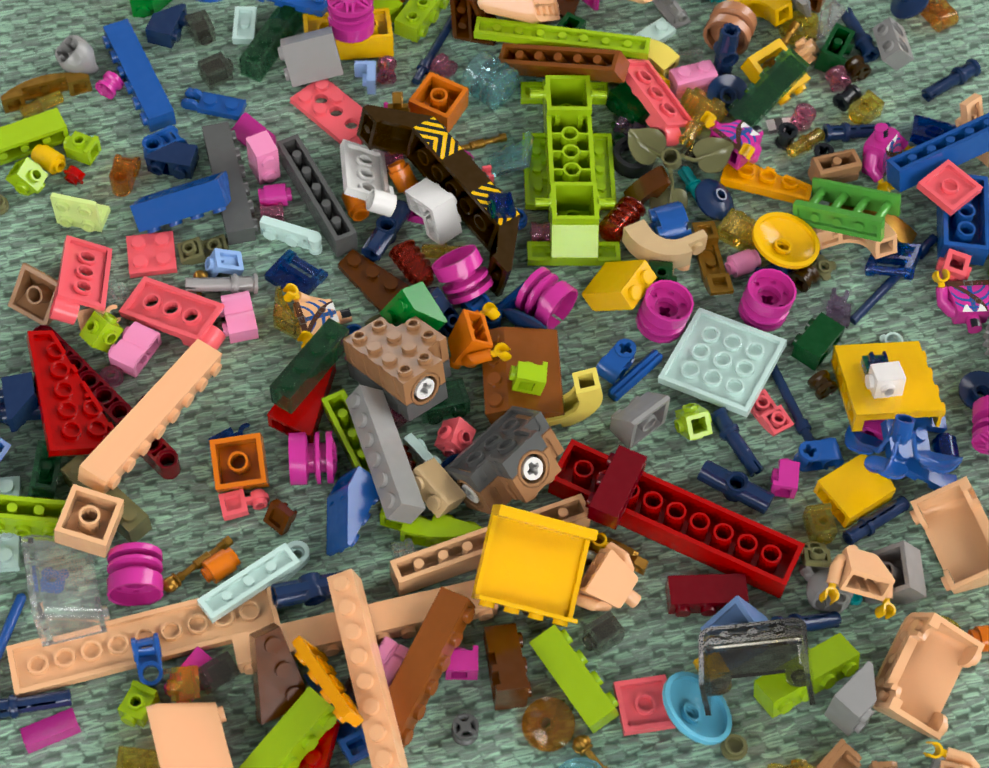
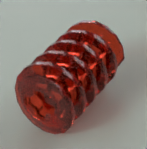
(625, 213)
(412, 262)

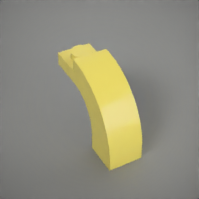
(662, 57)
(581, 399)

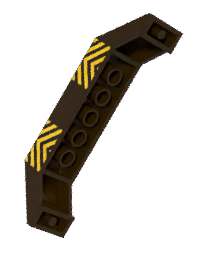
(446, 163)

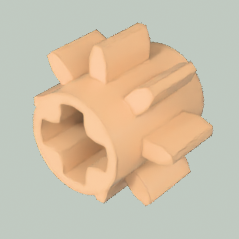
(807, 49)

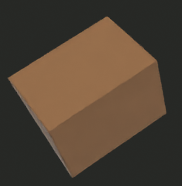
(33, 294)

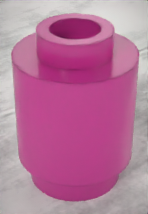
(275, 194)

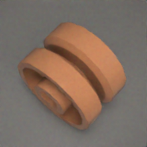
(734, 13)

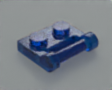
(907, 255)
(281, 273)

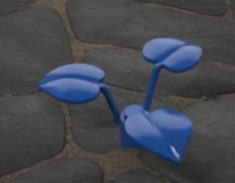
(901, 433)

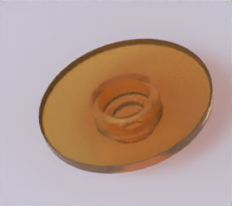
(560, 728)

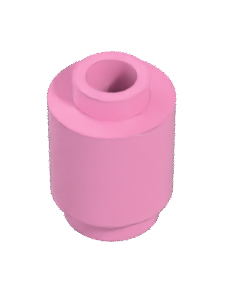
(742, 263)

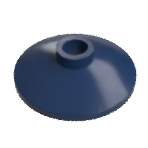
(907, 8)
(726, 85)
(713, 199)
(521, 319)
(972, 385)

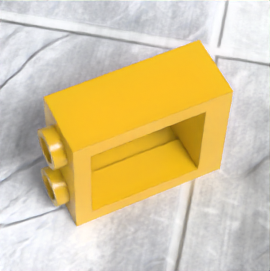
(752, 68)

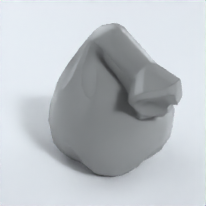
(76, 55)
(816, 584)

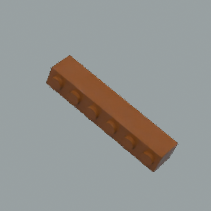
(543, 60)
(428, 658)

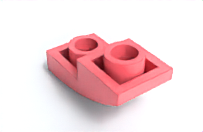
(769, 415)

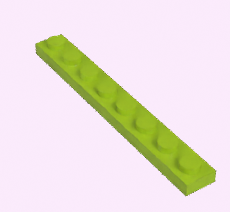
(550, 35)

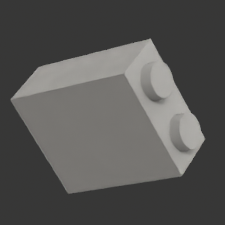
(310, 57)

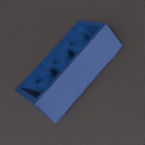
(182, 202)

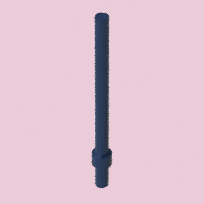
(424, 65)
(888, 284)
(801, 425)

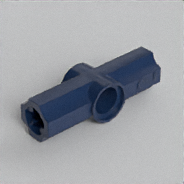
(726, 49)
(385, 232)
(748, 494)
(307, 589)

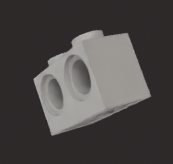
(893, 43)

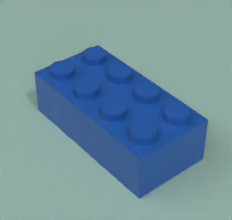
(967, 228)

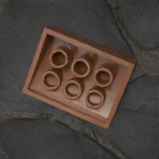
(525, 345)

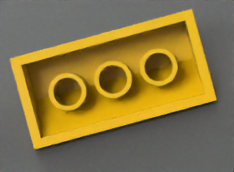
(377, 45)

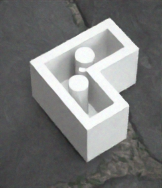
(437, 210)

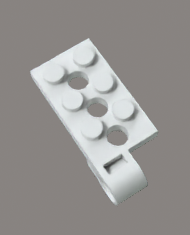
(366, 177)

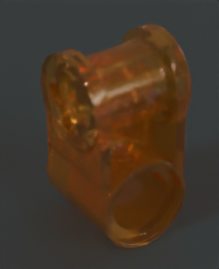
(940, 15)
(124, 174)

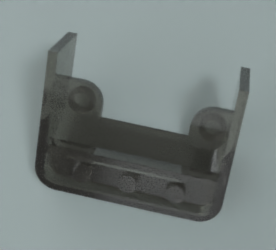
(753, 651)

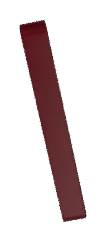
(118, 407)

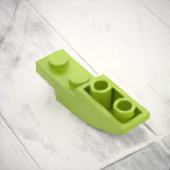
(430, 532)

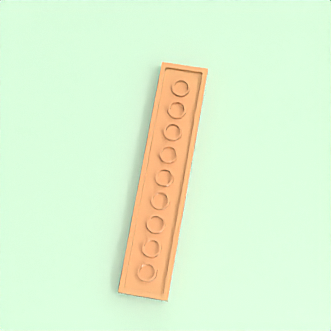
(179, 629)

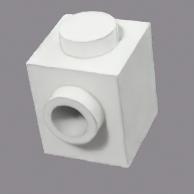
(885, 379)

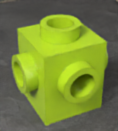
(27, 177)
(101, 331)
(693, 421)

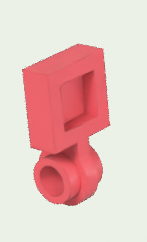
(235, 504)

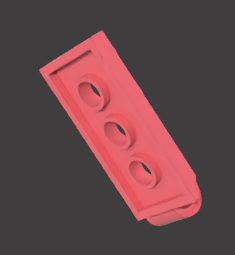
(658, 99)
(320, 112)
(67, 293)
(174, 323)

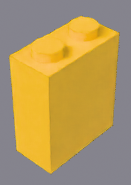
(619, 285)
(854, 491)

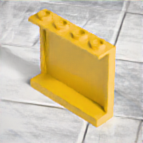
(919, 394)
(532, 564)

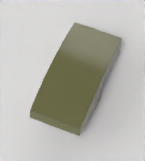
(196, 251)
(816, 555)

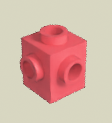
(956, 263)
(454, 436)

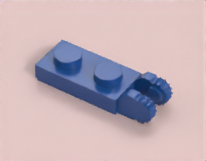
(213, 104)

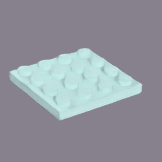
(722, 361)

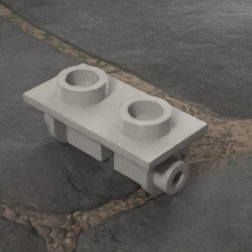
(672, 12)

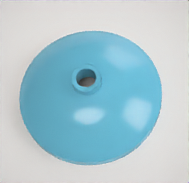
(686, 710)

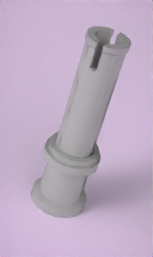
(219, 284)

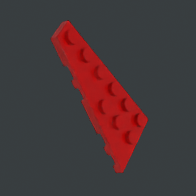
(68, 408)

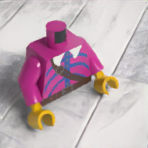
(745, 139)
(880, 146)
(963, 300)

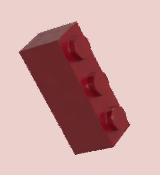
(616, 486)
(703, 593)

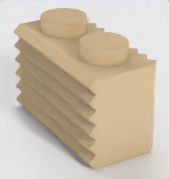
(437, 488)

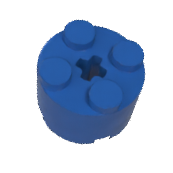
(669, 221)

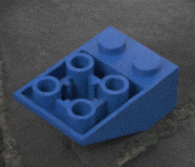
(349, 509)

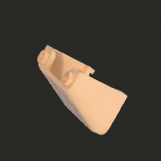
(523, 10)
(957, 534)
(923, 671)
(189, 735)

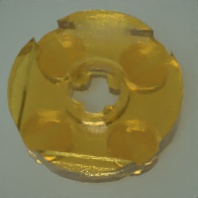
(809, 24)

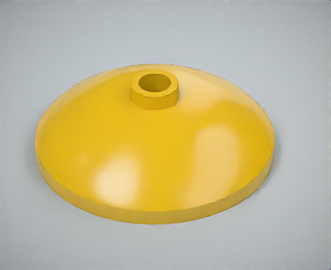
(785, 240)

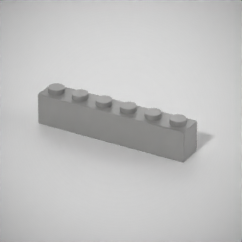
(385, 454)

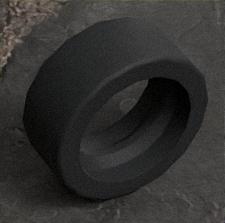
(625, 168)

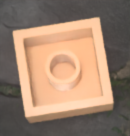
(89, 521)

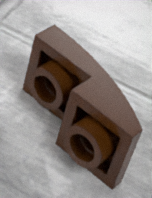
(649, 185)

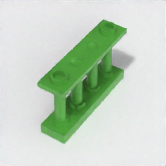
(845, 221)

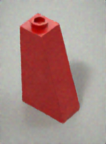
(308, 414)

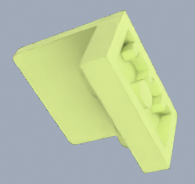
(79, 212)

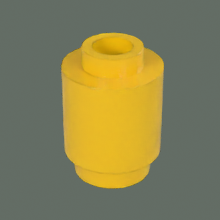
(48, 158)

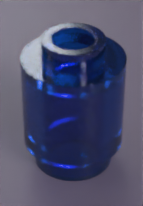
(946, 444)

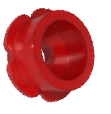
(74, 175)

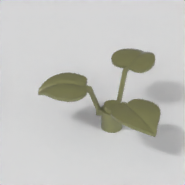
(648, 143)

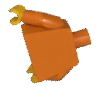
(471, 340)

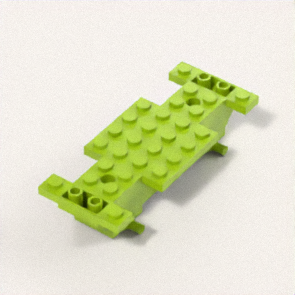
(569, 172)

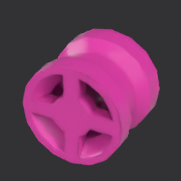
(109, 85)

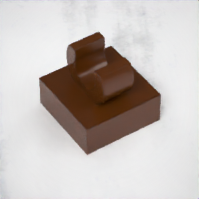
(279, 516)

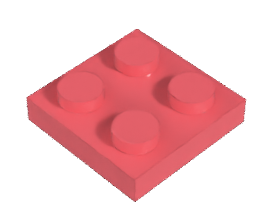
(949, 187)
(151, 254)
(642, 705)

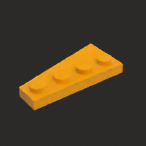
(765, 183)
(324, 675)

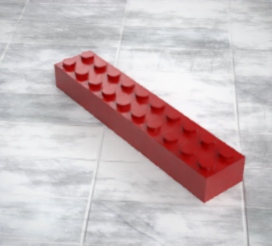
(688, 523)

